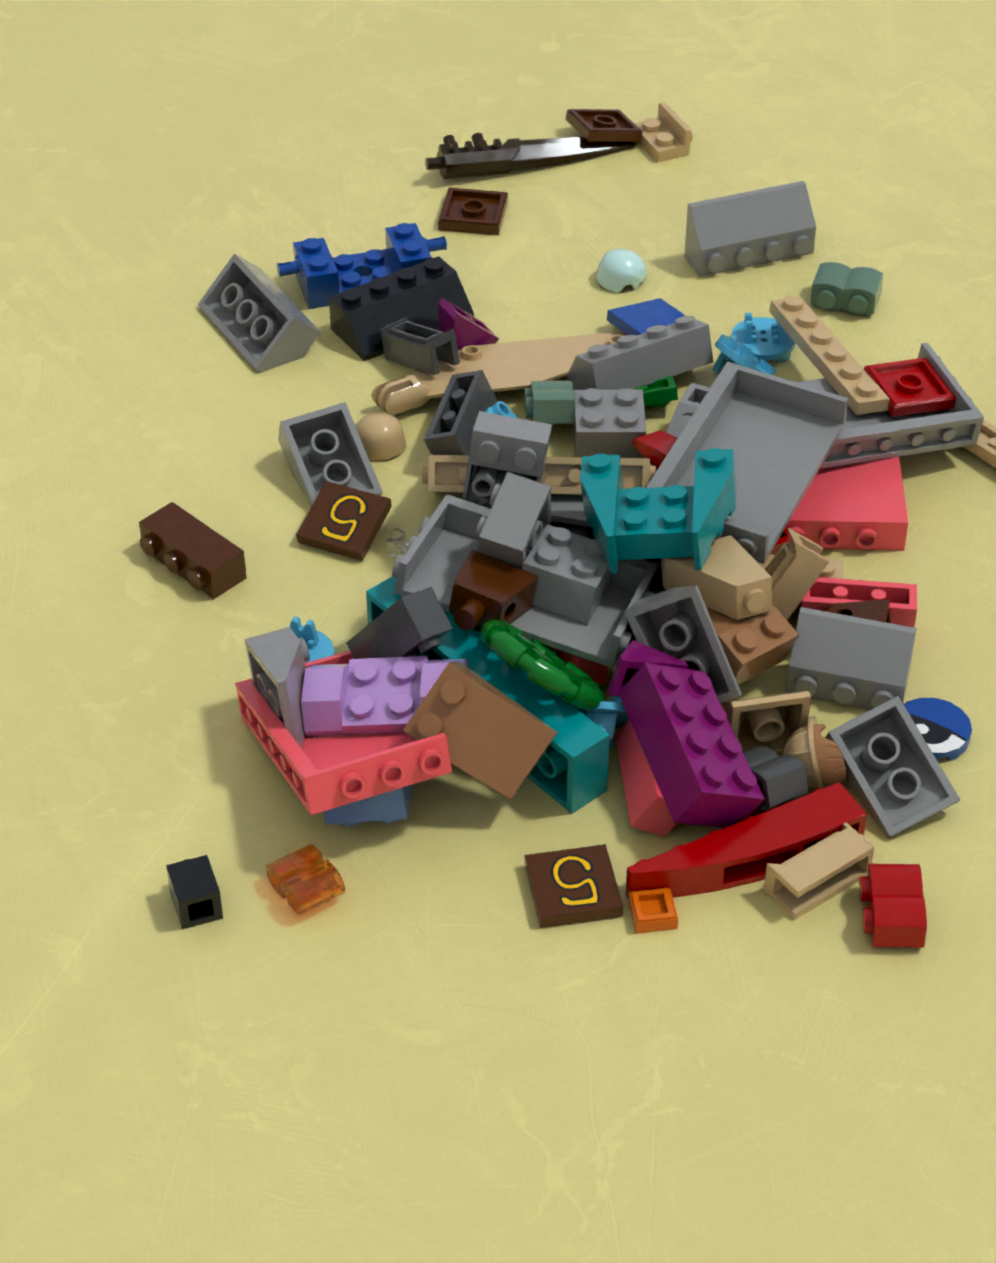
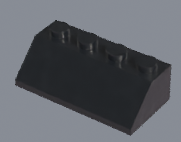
(409, 293)

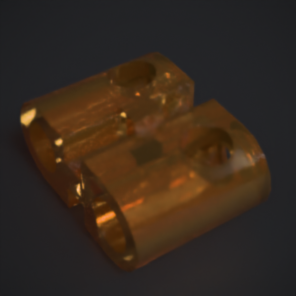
(305, 879)

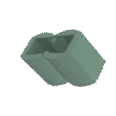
(846, 288)
(550, 402)

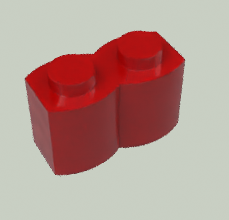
(895, 905)

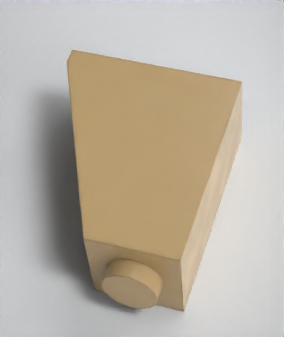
(727, 582)

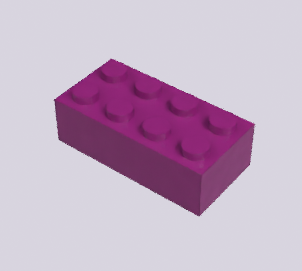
(690, 746)

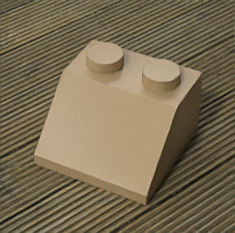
(768, 719)

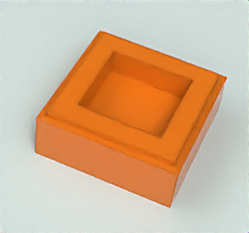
(653, 910)

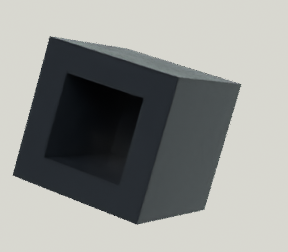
(194, 891)

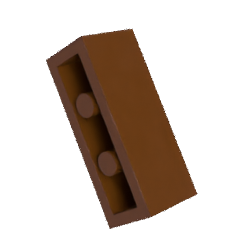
(192, 550)

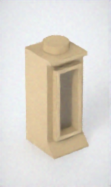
(794, 571)
(819, 871)

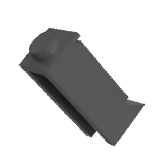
(419, 346)

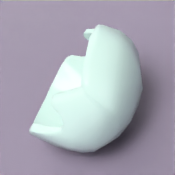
(621, 269)

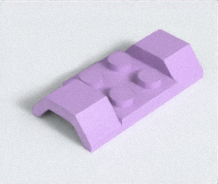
(367, 694)

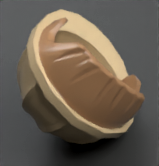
(818, 754)

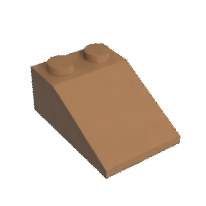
(754, 641)
(483, 727)

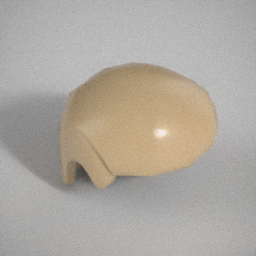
(381, 436)

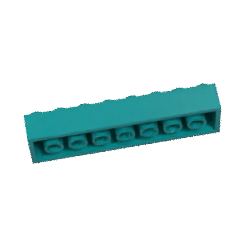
(578, 757)

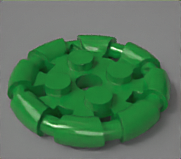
(542, 665)

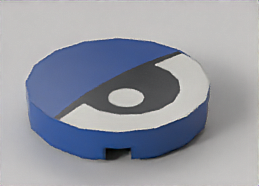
(941, 725)

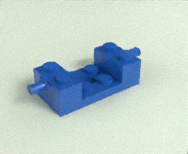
(327, 276)

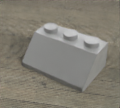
(682, 628)
(850, 659)

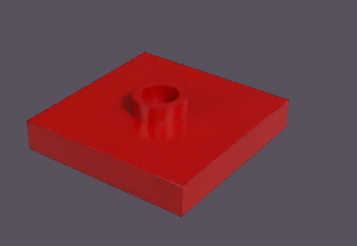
(911, 386)

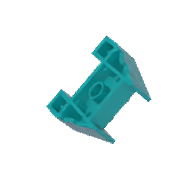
(658, 520)

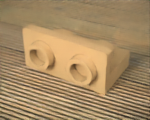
(666, 135)

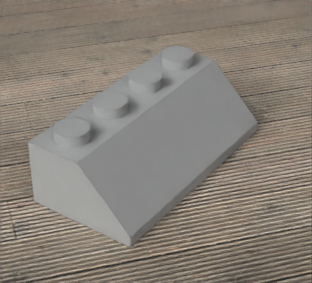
(749, 229)
(257, 316)
(644, 357)

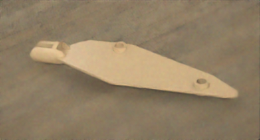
(504, 365)

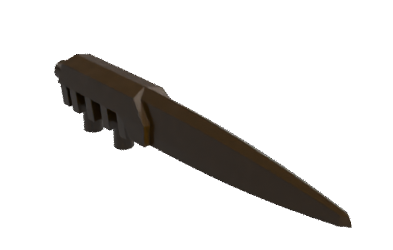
(514, 154)

